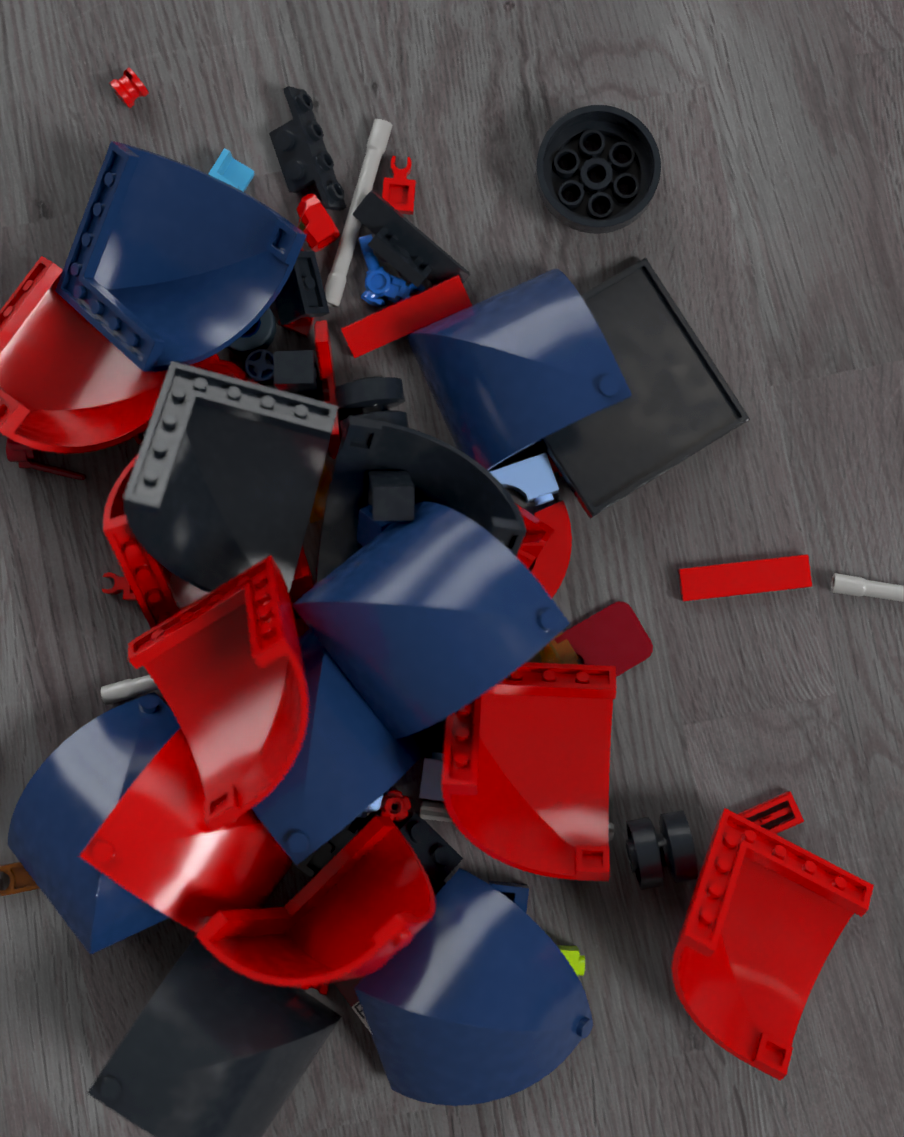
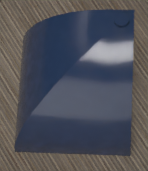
(174, 259)
(518, 367)
(429, 617)
(342, 761)
(69, 804)
(474, 1001)

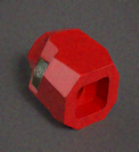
(316, 223)

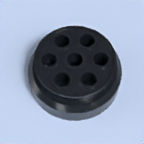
(614, 133)

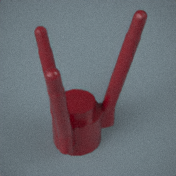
(23, 454)

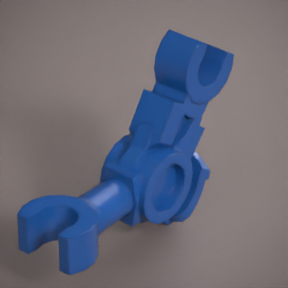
(381, 283)

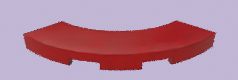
(327, 375)
(555, 556)

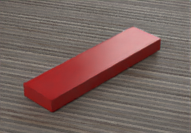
(406, 316)
(745, 578)

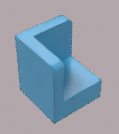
(231, 171)

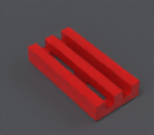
(792, 807)

